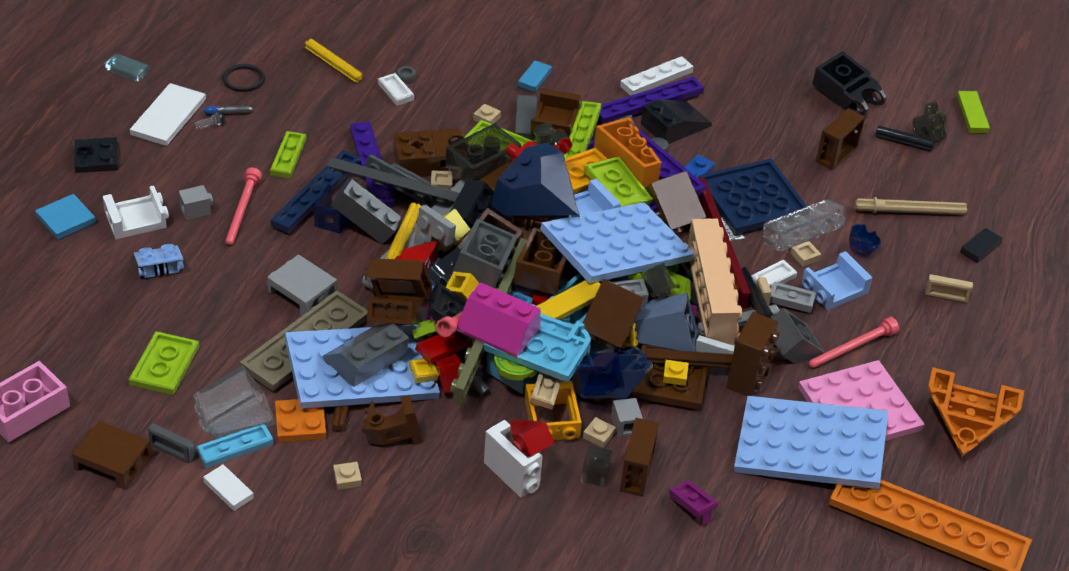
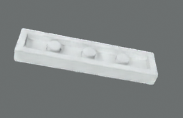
(657, 76)

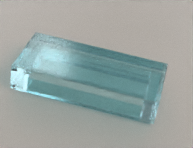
(126, 67)

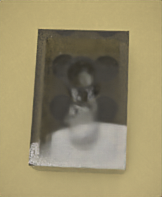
(479, 153)

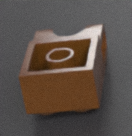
(424, 150)

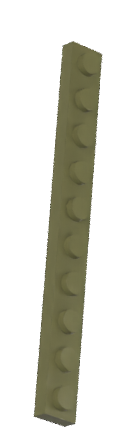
(475, 354)

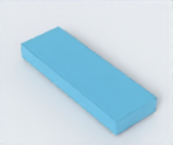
(234, 445)

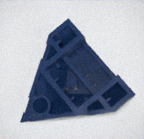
(536, 185)
(633, 370)

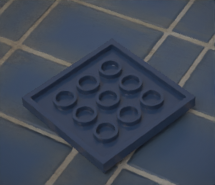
(752, 195)

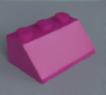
(499, 319)

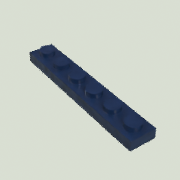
(305, 200)

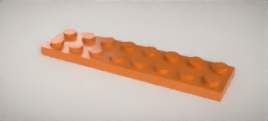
(935, 525)

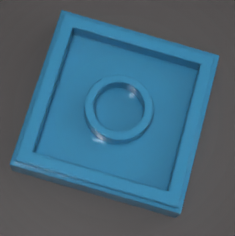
(65, 216)

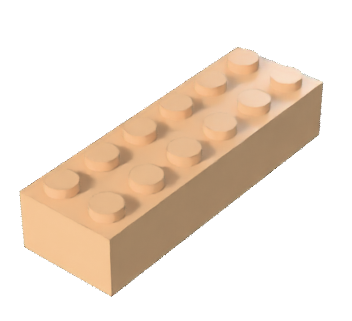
(714, 281)

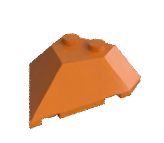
(969, 412)

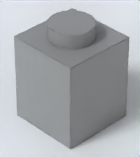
(195, 202)
(624, 415)

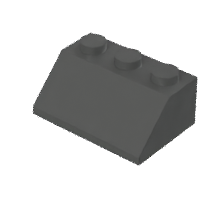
(366, 211)
(368, 353)

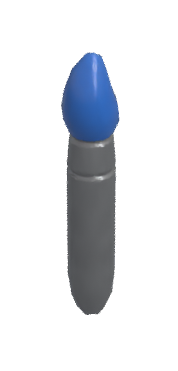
(228, 109)

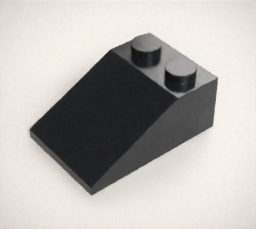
(672, 119)

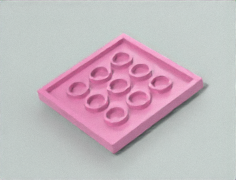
(869, 388)

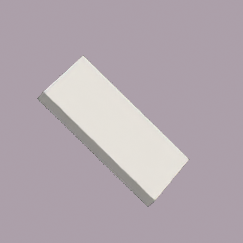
(168, 114)

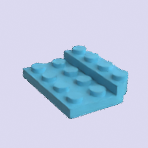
(553, 349)

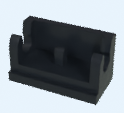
(473, 200)

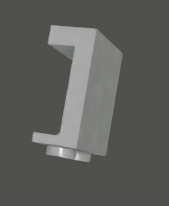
(302, 283)

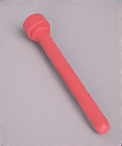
(252, 178)
(448, 325)
(887, 328)

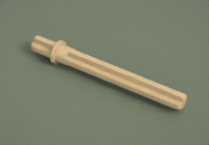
(904, 206)

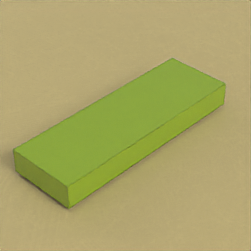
(973, 112)
(288, 155)

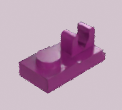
(694, 500)

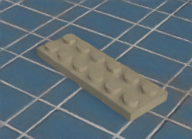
(271, 361)

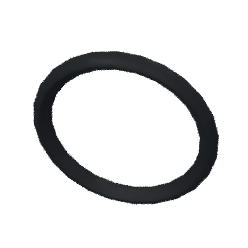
(243, 88)

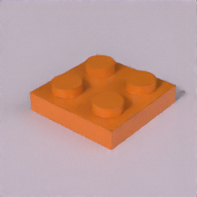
(297, 423)

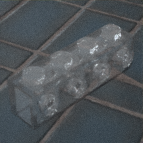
(804, 224)

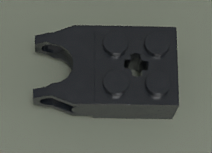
(848, 83)

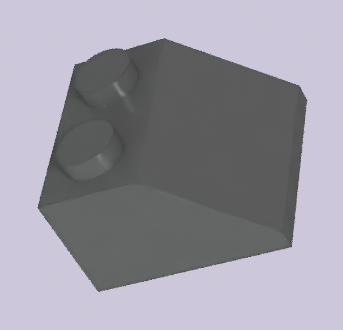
(795, 338)

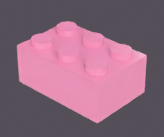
(30, 400)

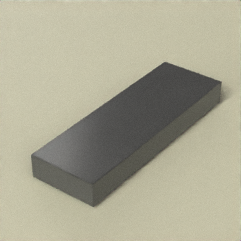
(525, 112)

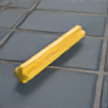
(333, 60)
(404, 232)

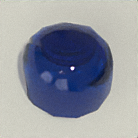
(862, 240)

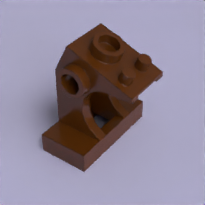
(393, 428)

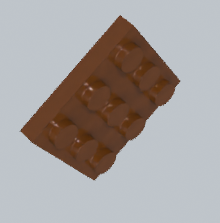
(655, 390)

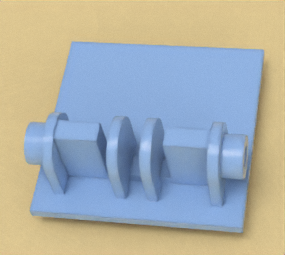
(168, 253)

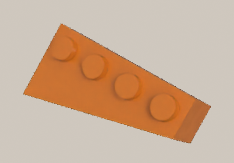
(623, 140)

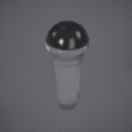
(216, 119)

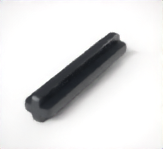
(905, 138)

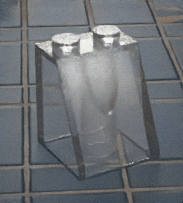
(233, 405)

